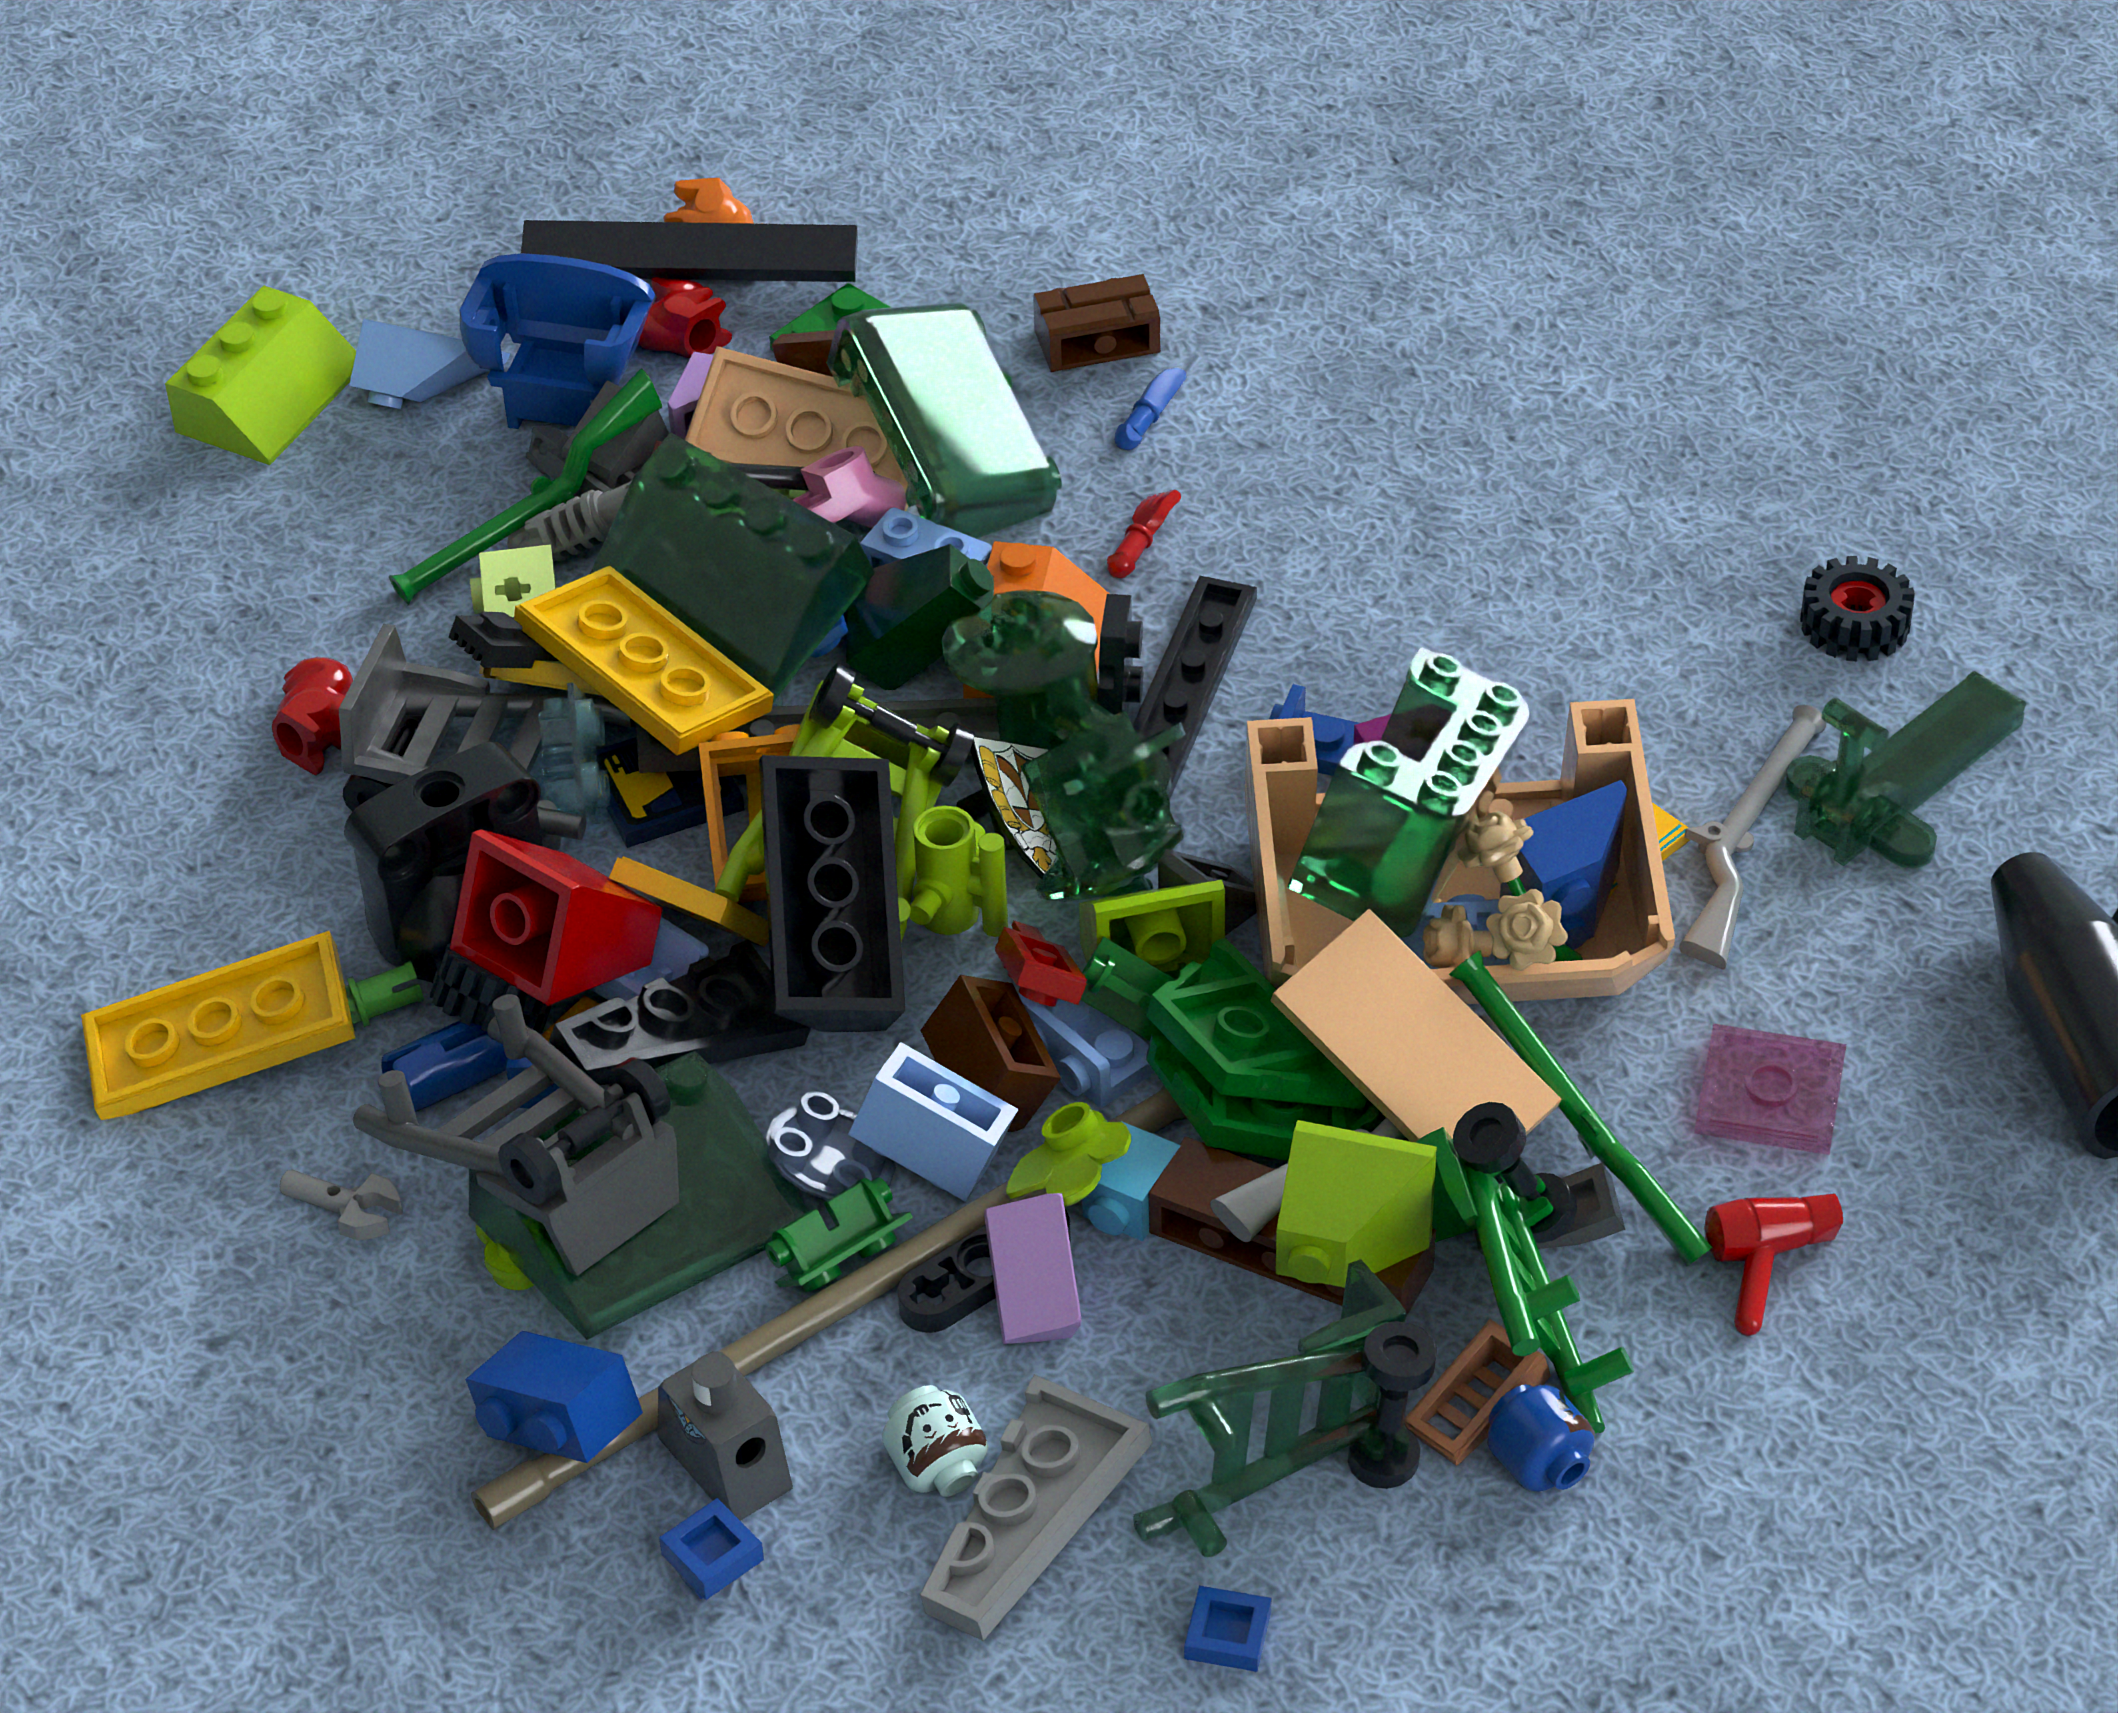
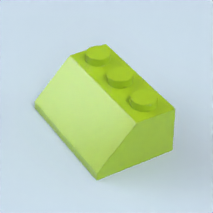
(261, 377)

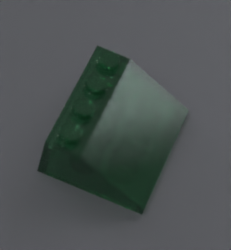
(734, 560)
(725, 1211)

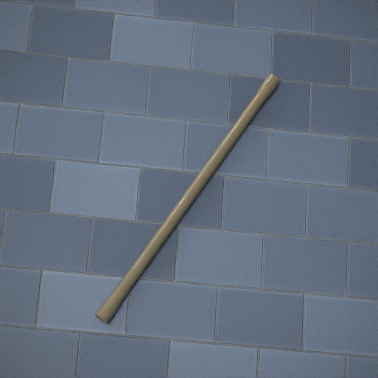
(537, 1478)

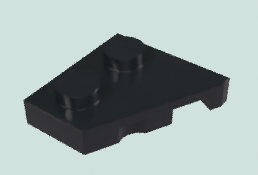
(1119, 644)

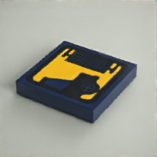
(657, 802)

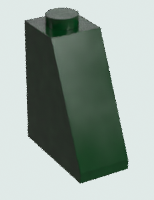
(906, 610)

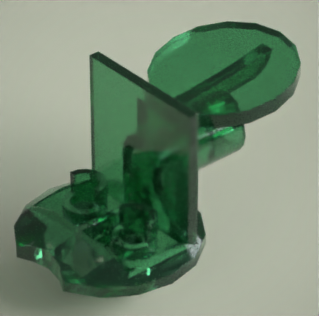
(1038, 663)
(1103, 810)

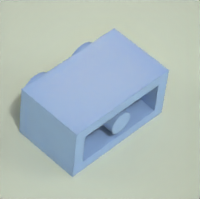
(932, 1121)

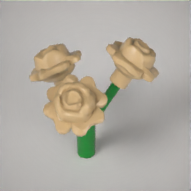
(1525, 928)

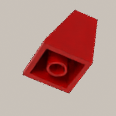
(548, 919)

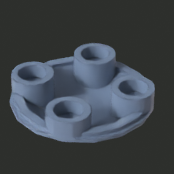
(815, 1151)

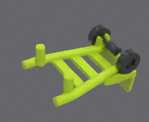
(918, 763)

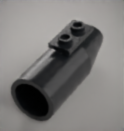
(2064, 987)

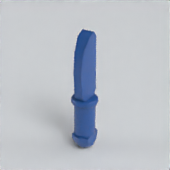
(1149, 407)

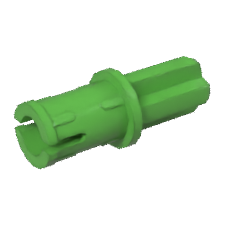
(375, 995)

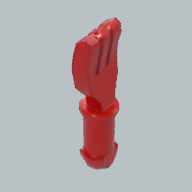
(1138, 536)

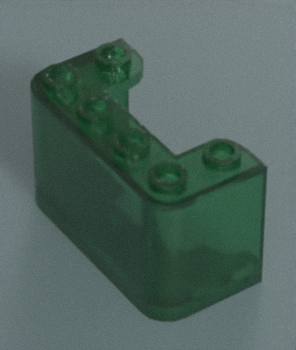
(1405, 801)

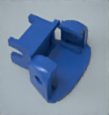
(573, 328)

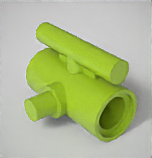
(958, 873)

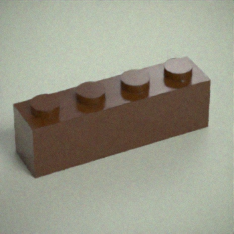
(1183, 1215)

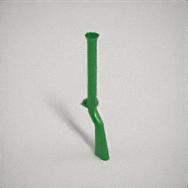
(628, 407)
(1592, 1131)

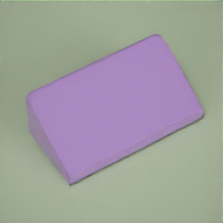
(1033, 1270)

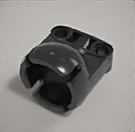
(417, 842)

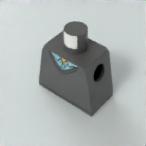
(711, 1414)

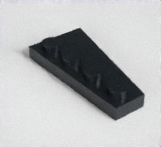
(715, 1009)

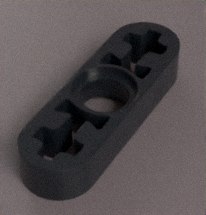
(958, 1298)

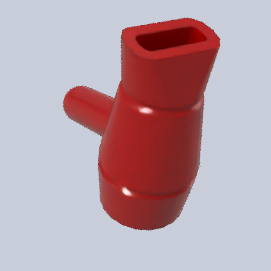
(1757, 1231)

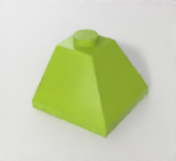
(1158, 924)
(1352, 1201)

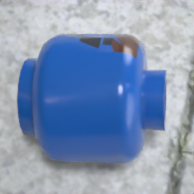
(1540, 1438)

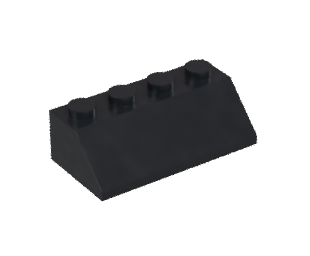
(832, 892)

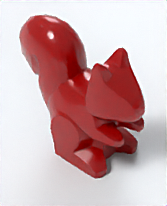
(684, 319)
(309, 711)

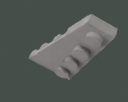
(1031, 1503)

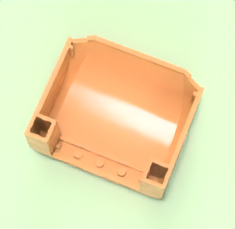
(1598, 750)

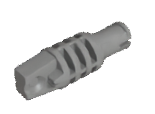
(572, 525)

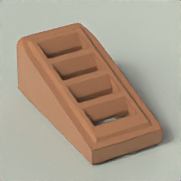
(1487, 1346)

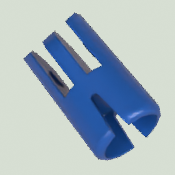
(446, 1062)

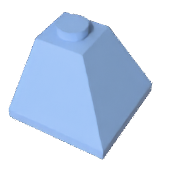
(409, 364)

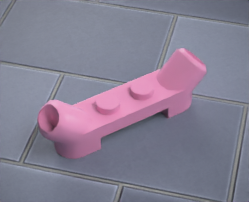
(848, 489)

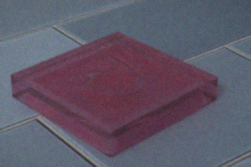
(1770, 1089)

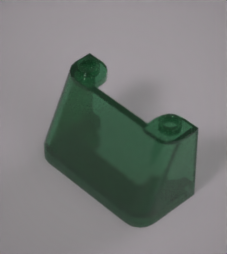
(946, 415)

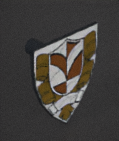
(1010, 800)

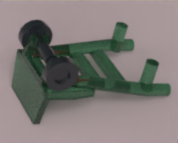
(1362, 1352)

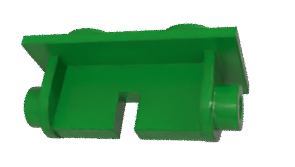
(1122, 986)
(860, 1226)

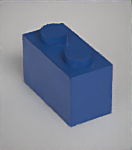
(554, 1396)

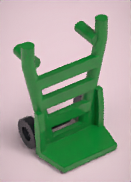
(1509, 1225)

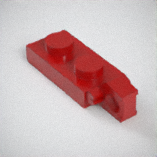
(1039, 966)

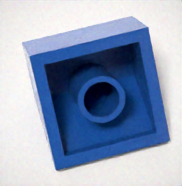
(1576, 857)

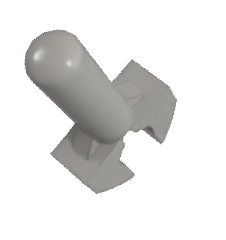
(347, 1202)

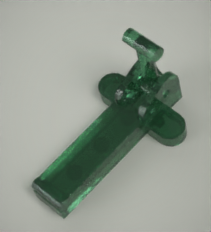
(1872, 798)

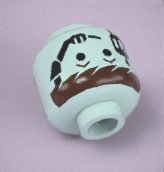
(934, 1441)

